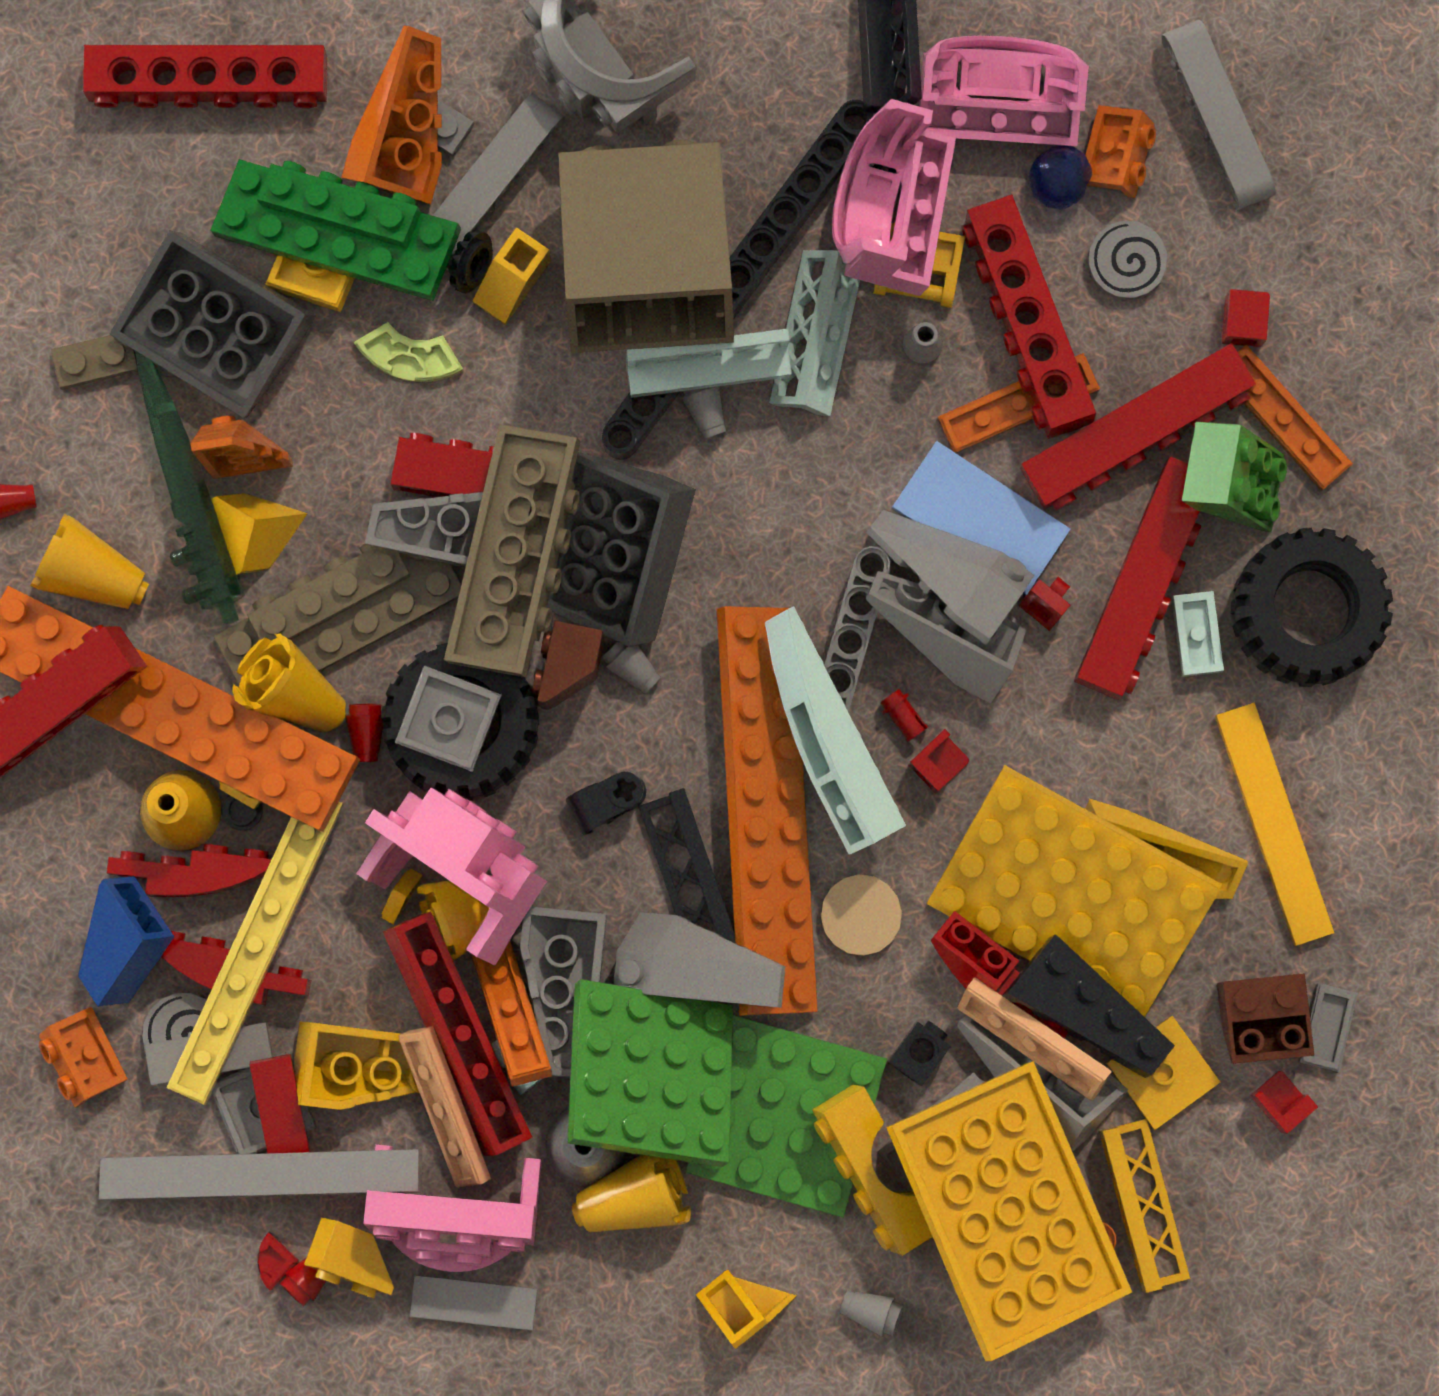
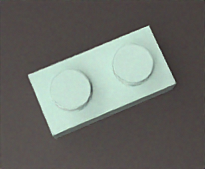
(1197, 634)

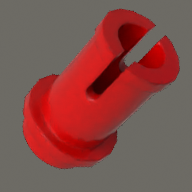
(903, 714)

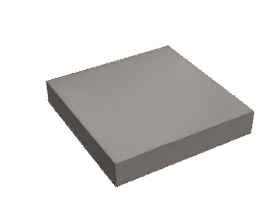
(448, 718)
(240, 1112)

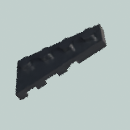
(1074, 996)

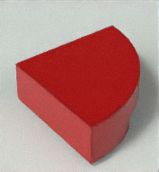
(274, 1260)

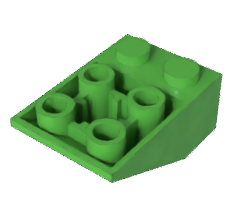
(1234, 475)

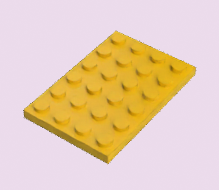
(1053, 868)
(1009, 1210)

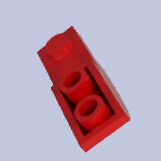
(208, 873)
(975, 955)
(204, 961)

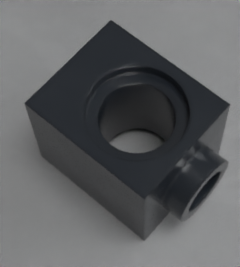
(907, 1065)

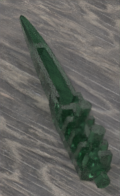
(190, 503)

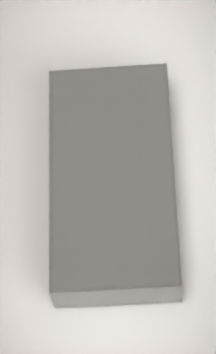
(1330, 1026)

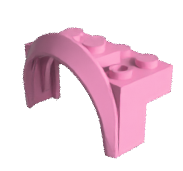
(1004, 69)
(867, 199)
(418, 1220)

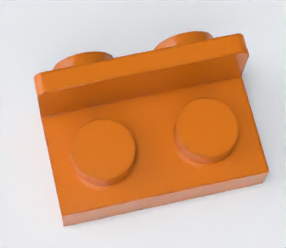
(1119, 148)
(81, 1057)

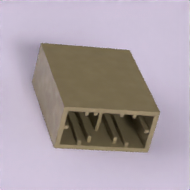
(645, 247)

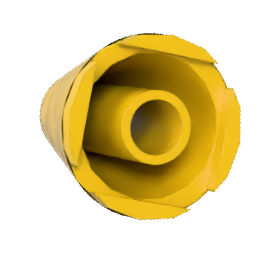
(88, 568)
(287, 686)
(194, 810)
(454, 912)
(634, 1197)

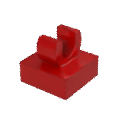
(1046, 602)

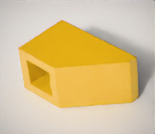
(512, 275)
(349, 1255)

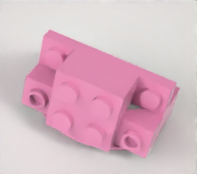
(461, 846)

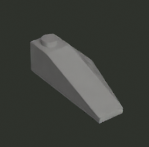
(426, 528)
(968, 577)
(953, 650)
(556, 954)
(686, 961)
(1075, 1112)

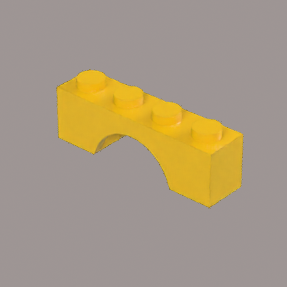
(851, 1126)

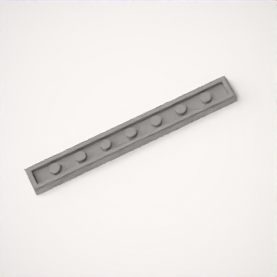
(260, 1175)

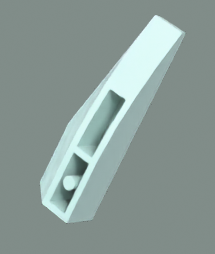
(829, 739)

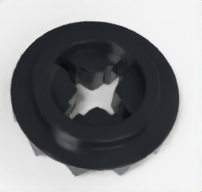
(471, 261)

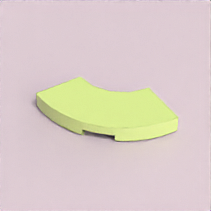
(408, 358)

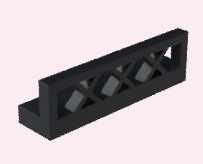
(882, 45)
(698, 858)

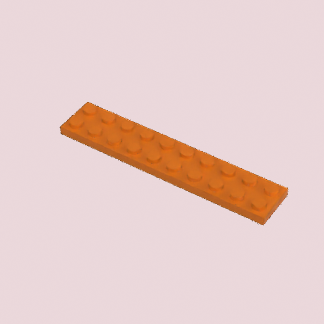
(189, 719)
(765, 810)

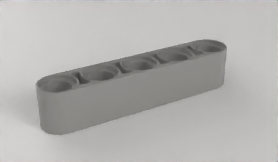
(1220, 114)
(500, 165)
(854, 624)

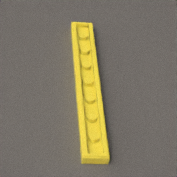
(249, 959)

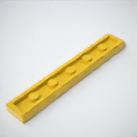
(1274, 824)

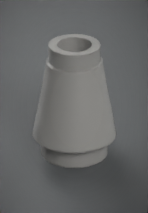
(922, 351)
(706, 410)
(631, 665)
(873, 1312)

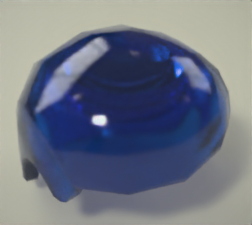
(1060, 177)

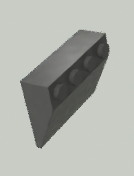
(211, 323)
(621, 549)

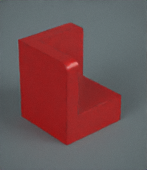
(1245, 318)
(939, 762)
(1283, 1102)

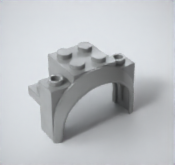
(592, 72)

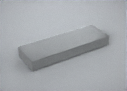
(250, 1045)
(473, 1302)

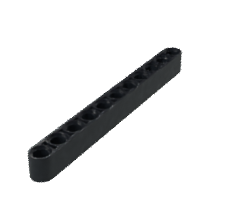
(754, 266)

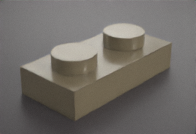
(93, 361)

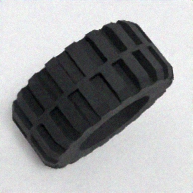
(1355, 576)
(494, 766)

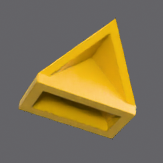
(255, 529)
(741, 1306)

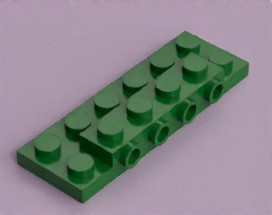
(337, 226)

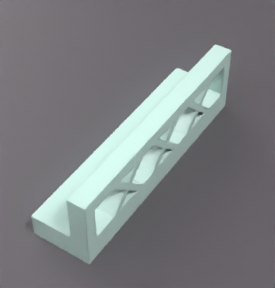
(824, 332)
(692, 367)

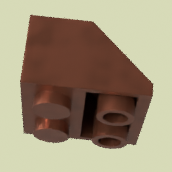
(571, 662)
(1266, 1018)

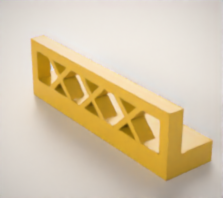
(1131, 1211)

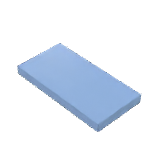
(975, 506)

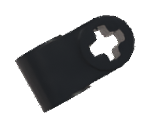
(600, 803)

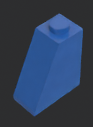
(122, 942)

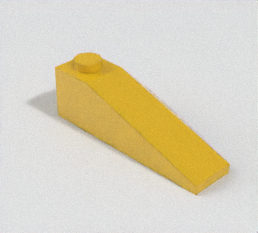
(1197, 854)
(349, 1066)

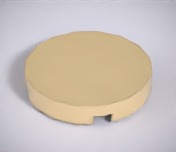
(861, 915)

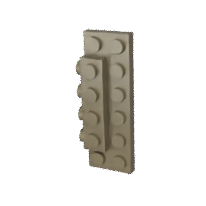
(515, 551)
(345, 606)

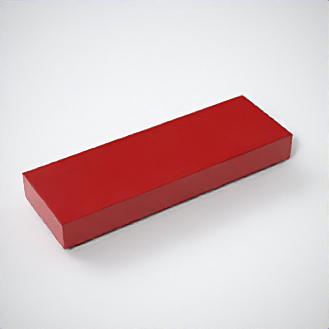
(278, 1105)

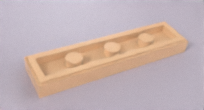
(1033, 1039)
(444, 1107)

